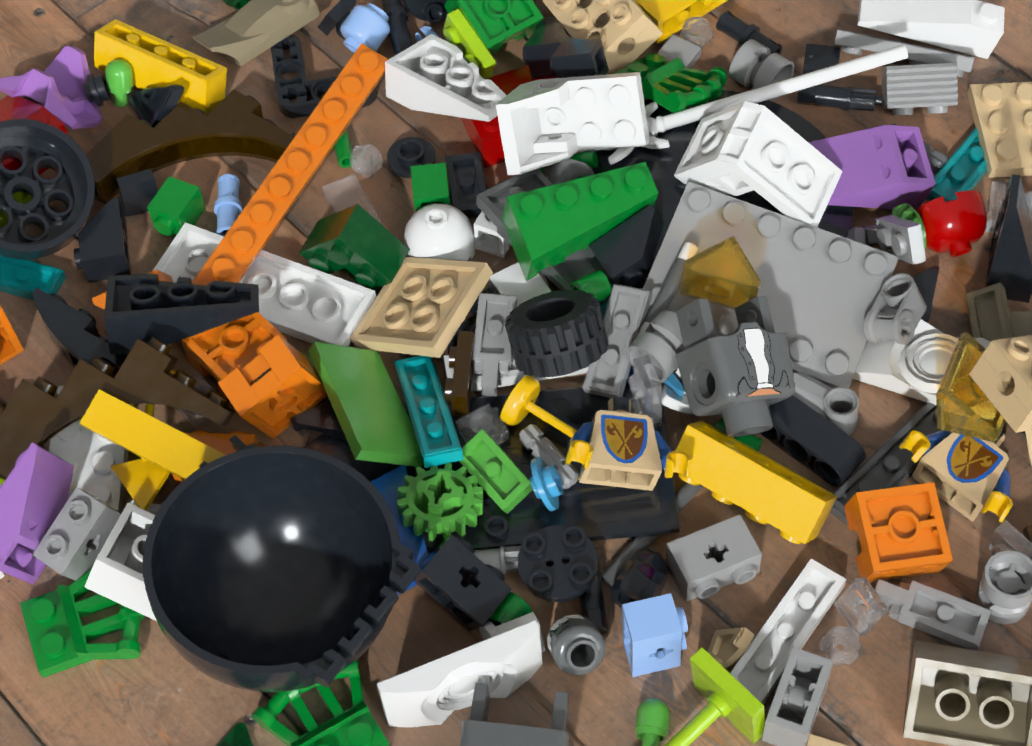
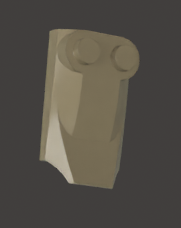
(257, 28)

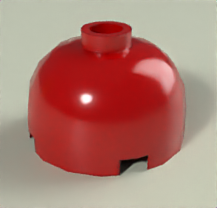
(954, 223)

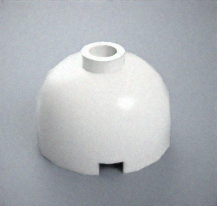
(439, 233)

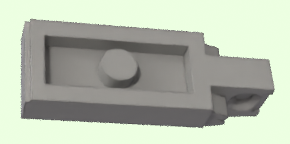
(898, 238)
(491, 344)
(935, 612)

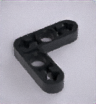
(299, 87)

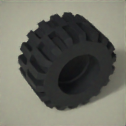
(556, 333)

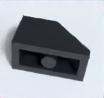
(104, 244)
(630, 248)

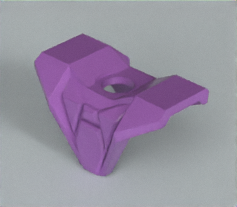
(59, 89)

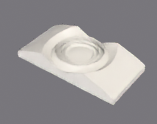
(910, 368)
(447, 684)

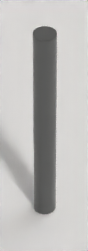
(641, 543)

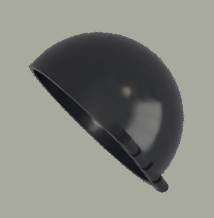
(274, 568)

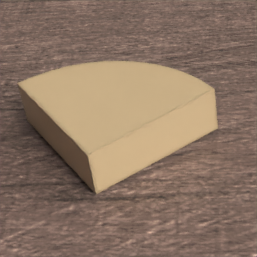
(729, 645)

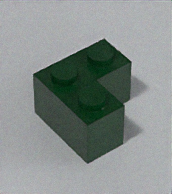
(357, 243)

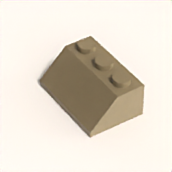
(968, 697)

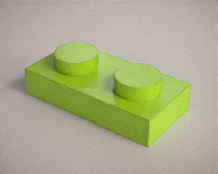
(461, 34)

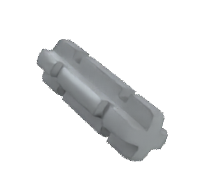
(542, 447)

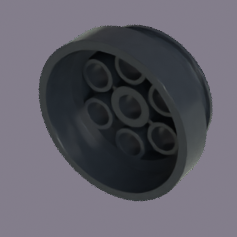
(38, 147)

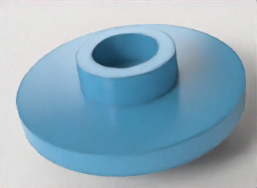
(546, 483)

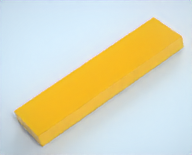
(146, 436)

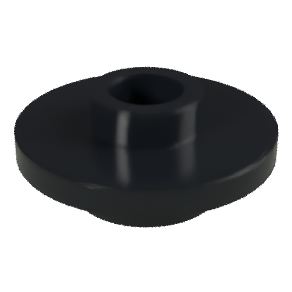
(409, 152)

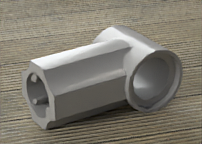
(828, 400)

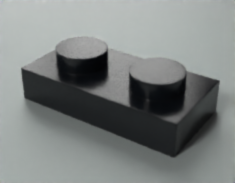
(465, 182)

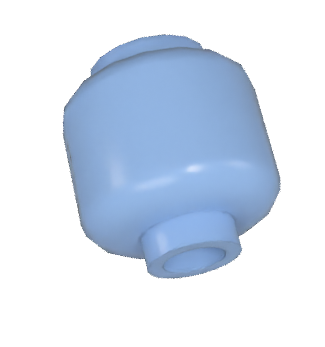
(365, 25)

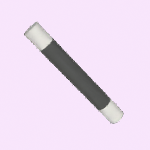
(670, 285)

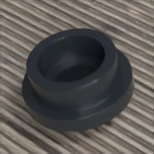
(96, 89)

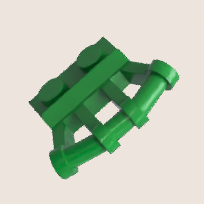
(674, 84)
(63, 640)
(346, 727)

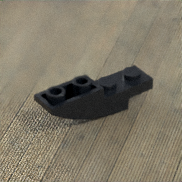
(74, 331)

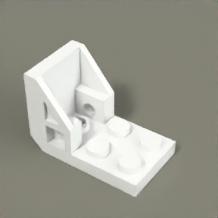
(559, 116)
(757, 151)

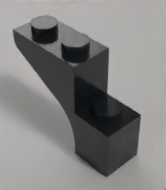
(555, 53)

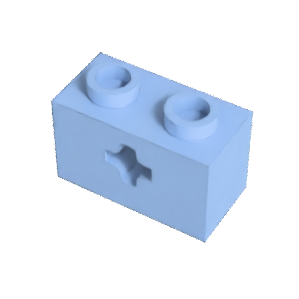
(653, 634)

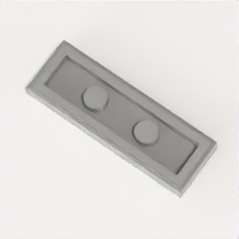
(622, 322)

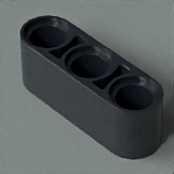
(814, 441)

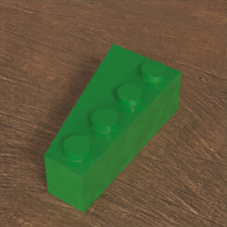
(571, 215)

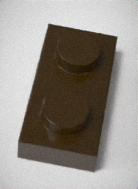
(460, 386)

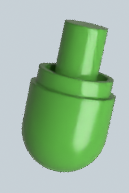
(119, 81)
(652, 722)

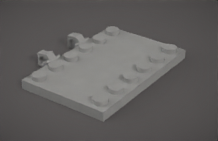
(812, 278)

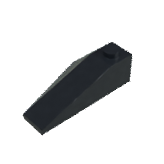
(1012, 245)
(170, 311)

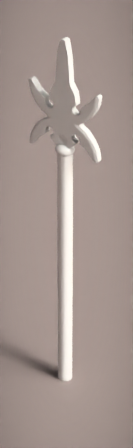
(755, 96)

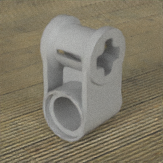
(895, 311)

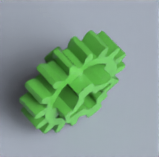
(440, 501)

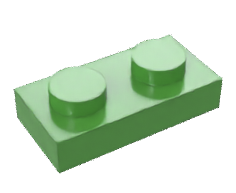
(495, 471)

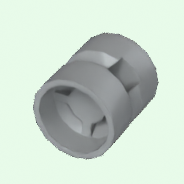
(758, 67)
(661, 343)
(1006, 587)

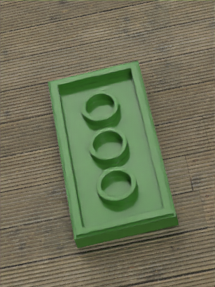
(366, 404)

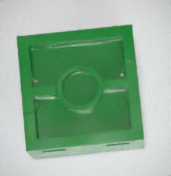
(498, 19)

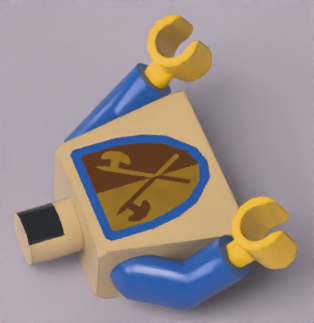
(623, 450)
(965, 471)

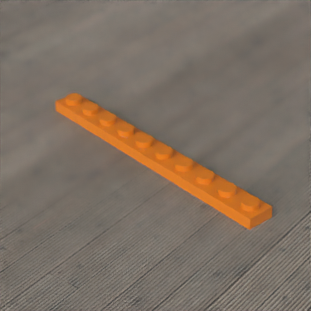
(294, 169)

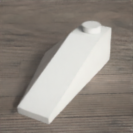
(950, 24)
(439, 81)

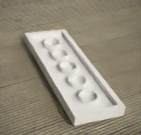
(291, 295)

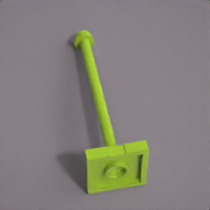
(725, 698)

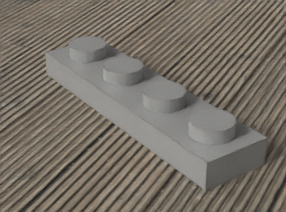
(855, 42)

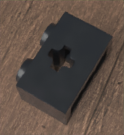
(442, 579)

